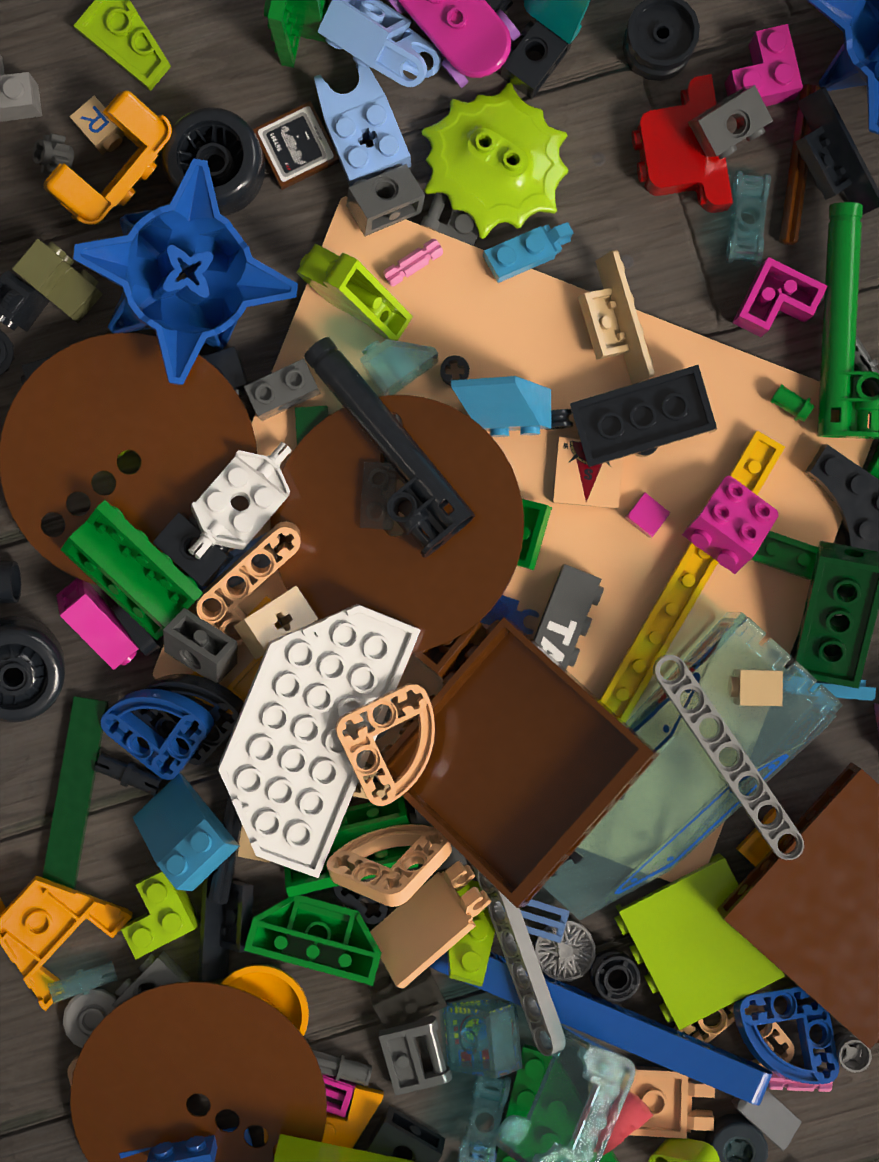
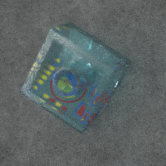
(396, 364)
(482, 1037)

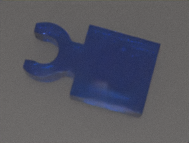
(507, 608)

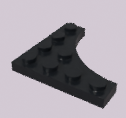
(854, 494)

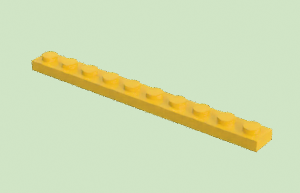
(681, 592)

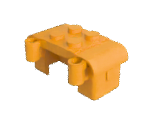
(145, 131)

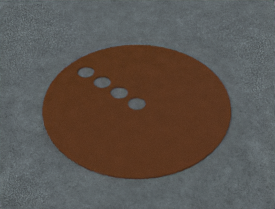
(107, 400)
(387, 573)
(187, 1042)

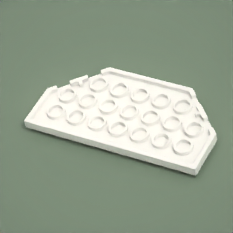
(284, 749)

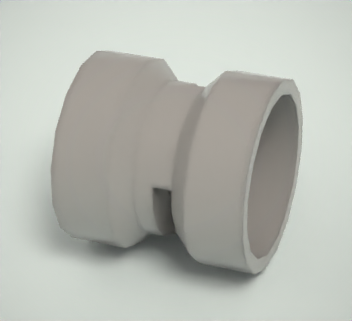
(856, 1057)

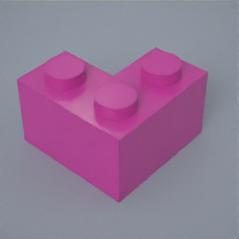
(773, 68)
(775, 290)

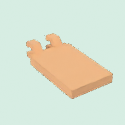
(428, 923)
(670, 1102)

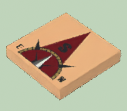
(583, 485)

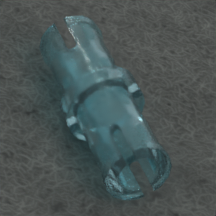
(82, 982)

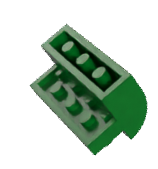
(291, 21)
(130, 569)
(356, 822)

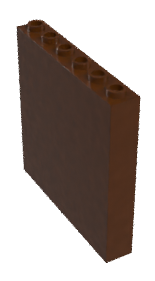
(518, 761)
(822, 909)

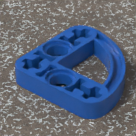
(159, 748)
(805, 1017)

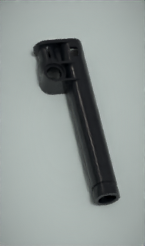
(424, 482)

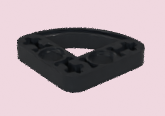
(202, 688)

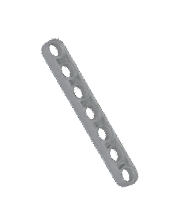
(742, 766)
(522, 958)

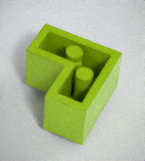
(168, 916)

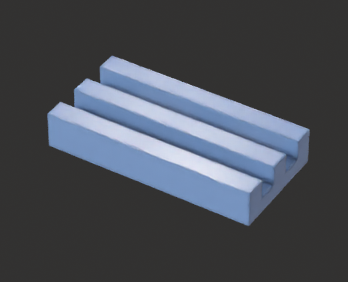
(560, 925)

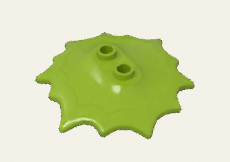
(479, 176)

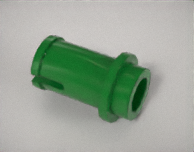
(792, 403)

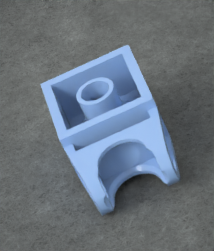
(379, 39)
(362, 117)

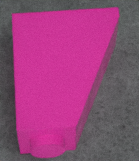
(96, 623)

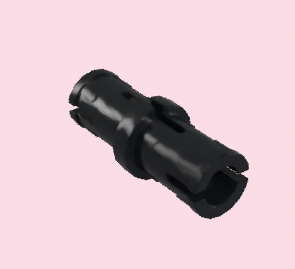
(128, 774)

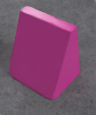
(647, 515)

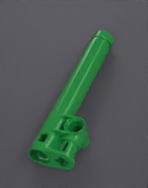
(839, 382)

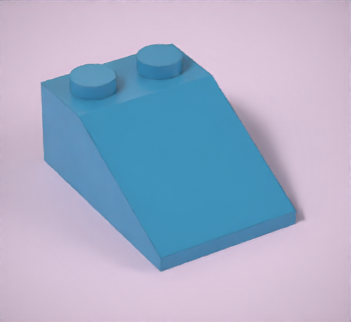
(505, 404)
(184, 835)

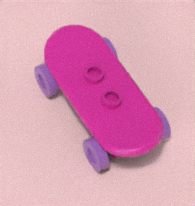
(465, 32)

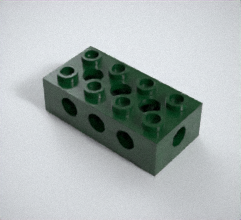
(826, 597)

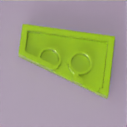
(124, 38)
(471, 954)

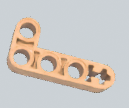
(252, 575)

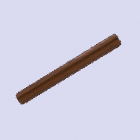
(796, 179)

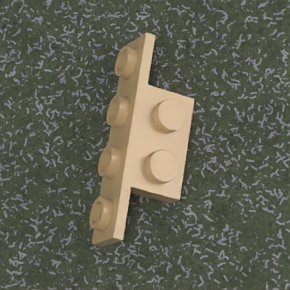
(614, 320)

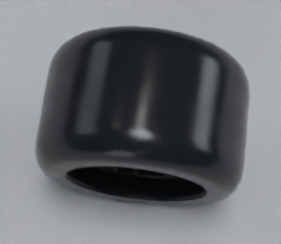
(217, 137)
(39, 656)

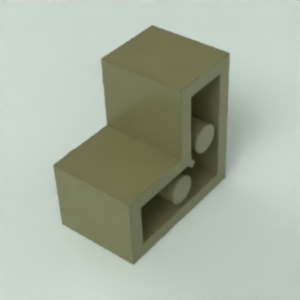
(51, 274)

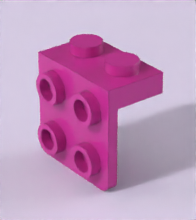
(732, 524)

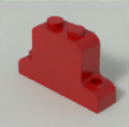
(672, 155)

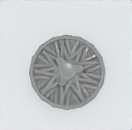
(569, 958)
(85, 1013)

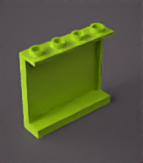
(689, 947)

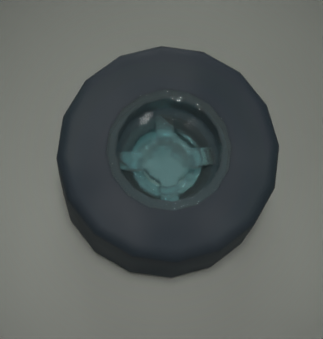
(736, 1127)

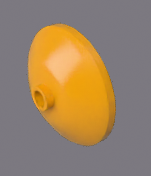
(275, 988)

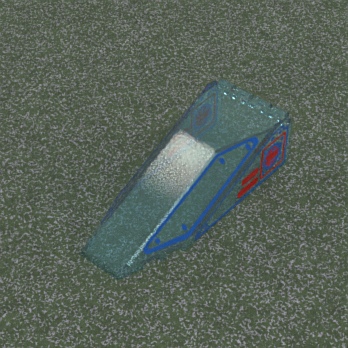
(682, 792)

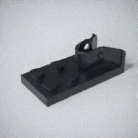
(643, 416)

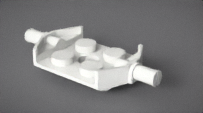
(249, 476)

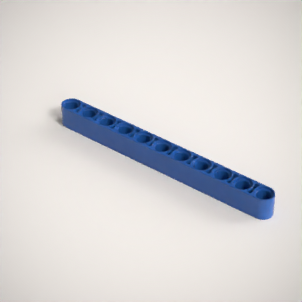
(636, 1034)

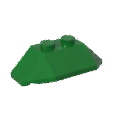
(316, 938)

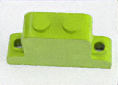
(354, 290)

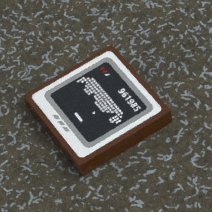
(296, 145)

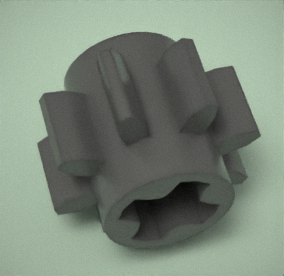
(51, 152)

